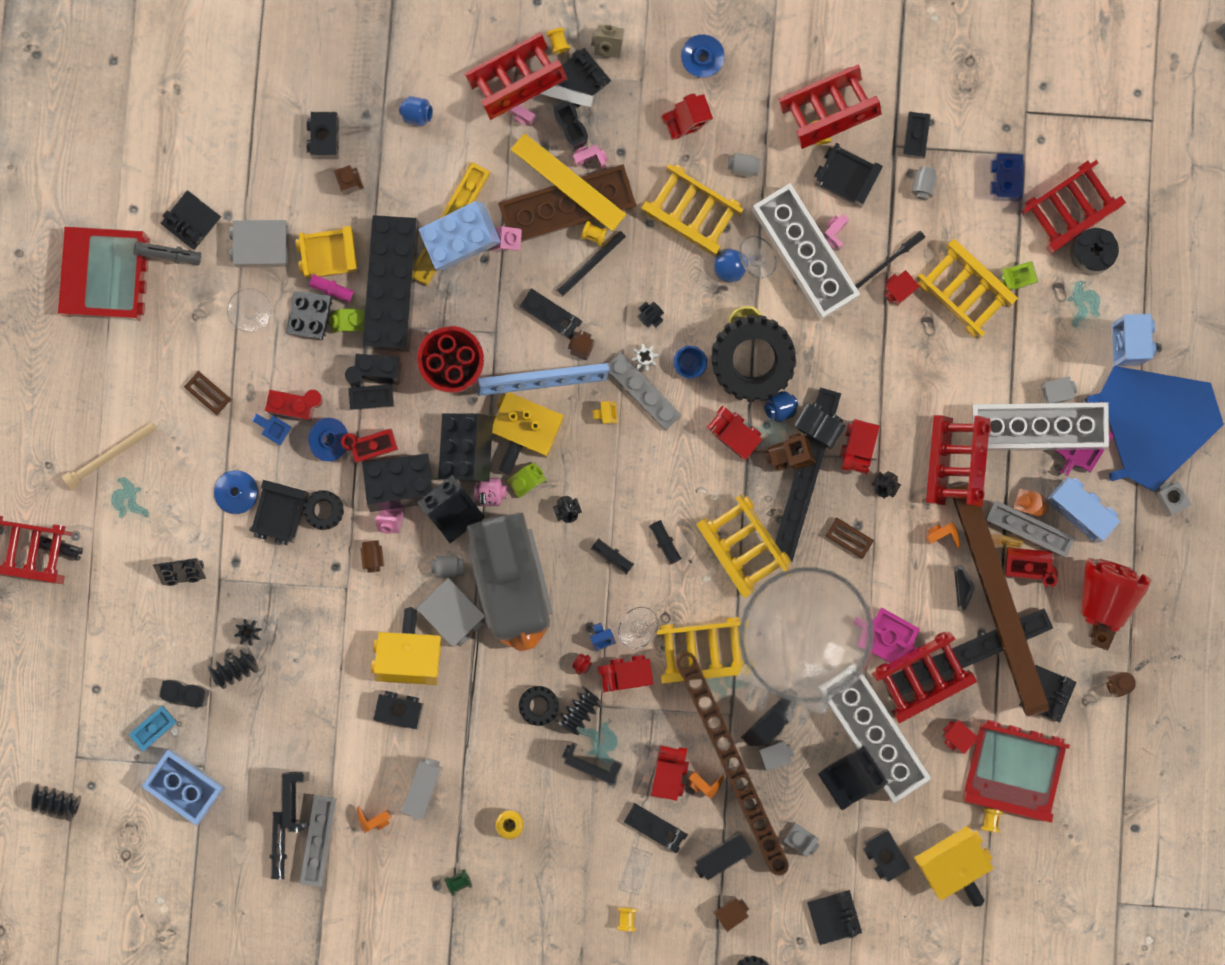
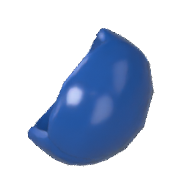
(729, 266)
(690, 362)

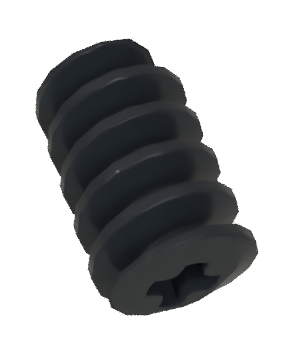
(234, 669)
(579, 711)
(54, 804)

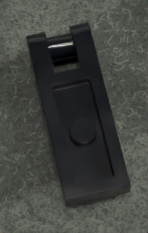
(550, 313)
(654, 827)

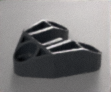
(768, 726)

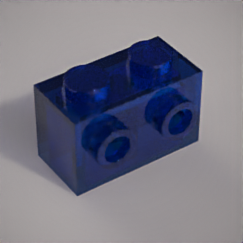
(1007, 177)

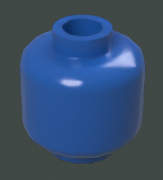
(416, 111)
(781, 406)

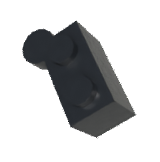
(374, 370)

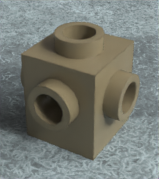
(608, 41)

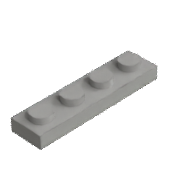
(643, 391)
(1030, 529)
(318, 840)

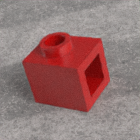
(900, 287)
(958, 736)

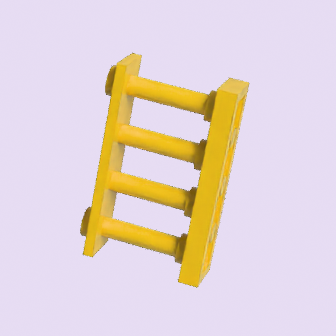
(691, 232)
(987, 282)
(722, 546)
(715, 669)

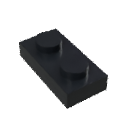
(916, 135)
(371, 397)

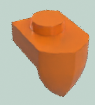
(1031, 503)
(938, 532)
(699, 784)
(379, 821)

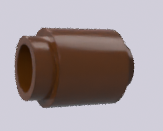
(372, 556)

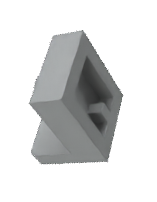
(801, 840)

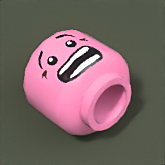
(490, 492)

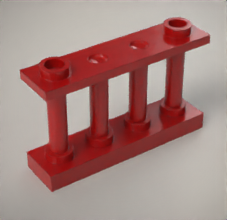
(522, 90)
(835, 123)
(1074, 227)
(940, 456)
(30, 570)
(941, 690)

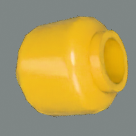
(507, 832)

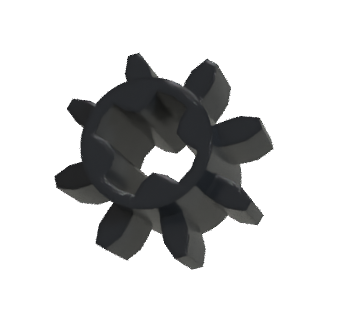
(650, 314)
(886, 484)
(567, 509)
(254, 635)

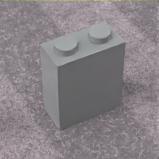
(259, 243)
(452, 613)
(422, 788)

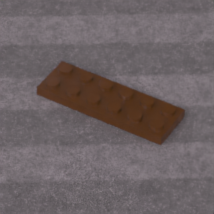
(553, 211)

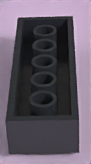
(391, 283)

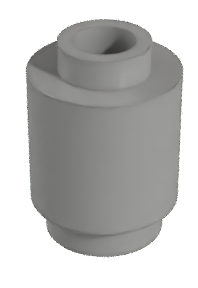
(744, 165)
(924, 183)
(447, 566)

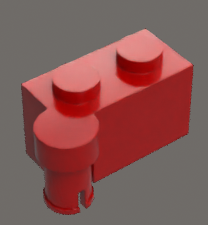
(687, 116)
(293, 405)
(735, 433)
(371, 445)
(859, 446)
(1031, 564)
(626, 675)
(669, 773)

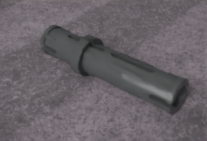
(167, 253)

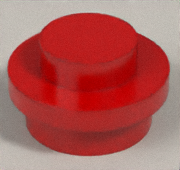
(582, 664)

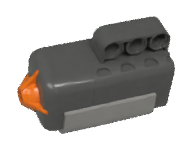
(510, 580)

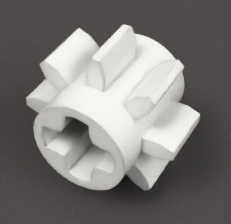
(643, 351)

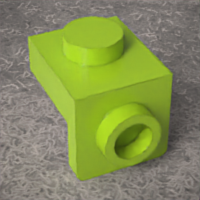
(1019, 276)
(347, 320)
(526, 479)

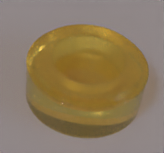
(1011, 541)

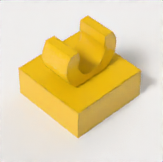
(607, 413)

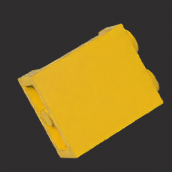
(327, 253)

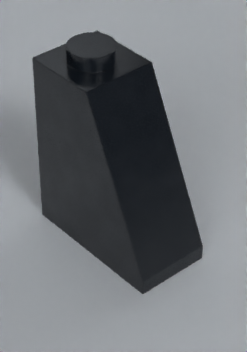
(722, 856)

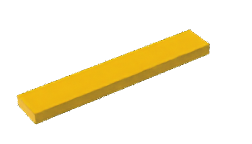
(568, 182)
(465, 193)

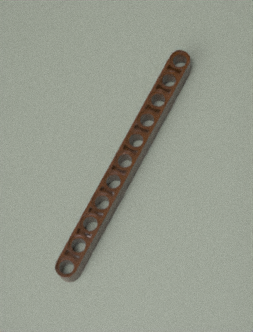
(1001, 606)
(739, 771)

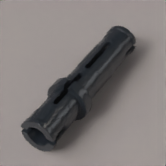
(278, 872)

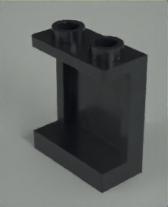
(847, 175)
(450, 509)
(278, 512)
(608, 776)
(853, 777)
(289, 782)

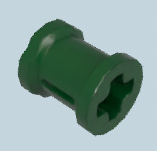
(458, 882)

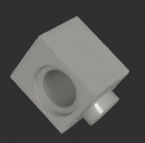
(1059, 390)
(1182, 500)
(776, 755)

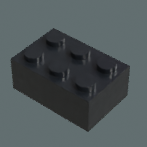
(465, 447)
(397, 481)

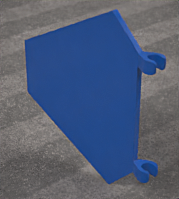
(1156, 422)

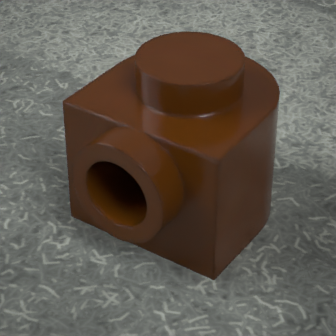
(581, 345)
(777, 457)
(1101, 636)
(1121, 684)

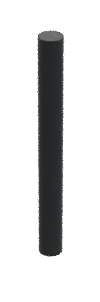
(590, 264)

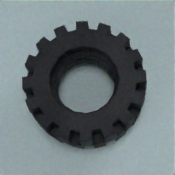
(315, 498)

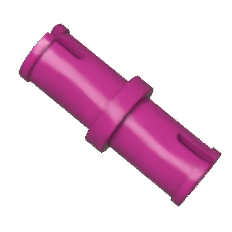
(331, 288)

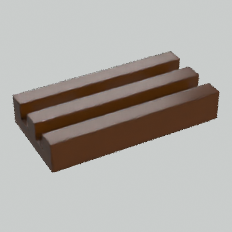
(222, 405)
(865, 547)

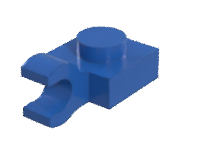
(274, 428)

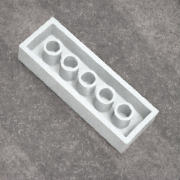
(805, 251)
(1046, 426)
(871, 725)

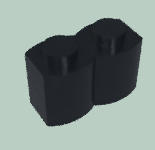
(567, 121)
(819, 425)
(179, 691)

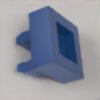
(602, 638)

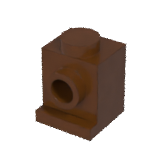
(348, 180)
(792, 446)

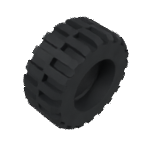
(753, 387)

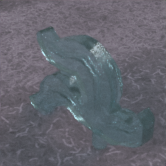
(1088, 296)
(774, 436)
(121, 494)
(714, 683)
(608, 745)

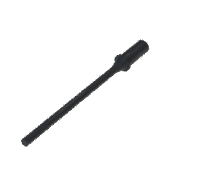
(903, 249)

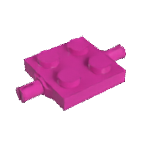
(1082, 458)
(893, 636)

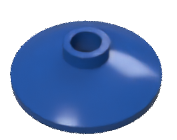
(707, 46)
(332, 448)
(243, 500)

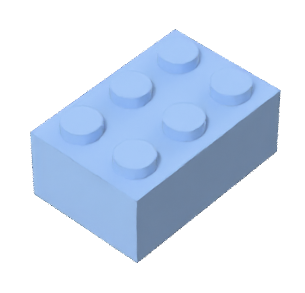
(459, 235)
(1133, 340)
(1083, 509)
(183, 787)

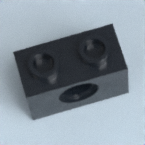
(330, 146)
(385, 713)
(896, 865)

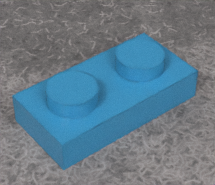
(153, 728)

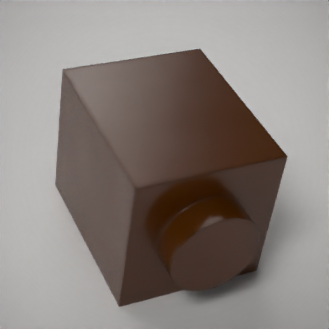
(732, 913)

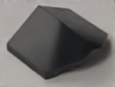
(964, 588)

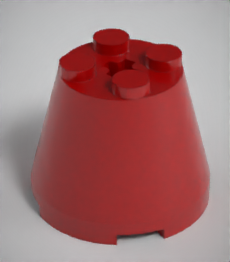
(446, 345)
(1111, 593)

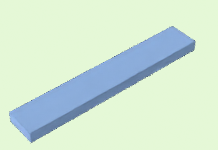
(542, 379)

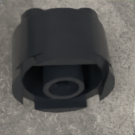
(1085, 259)

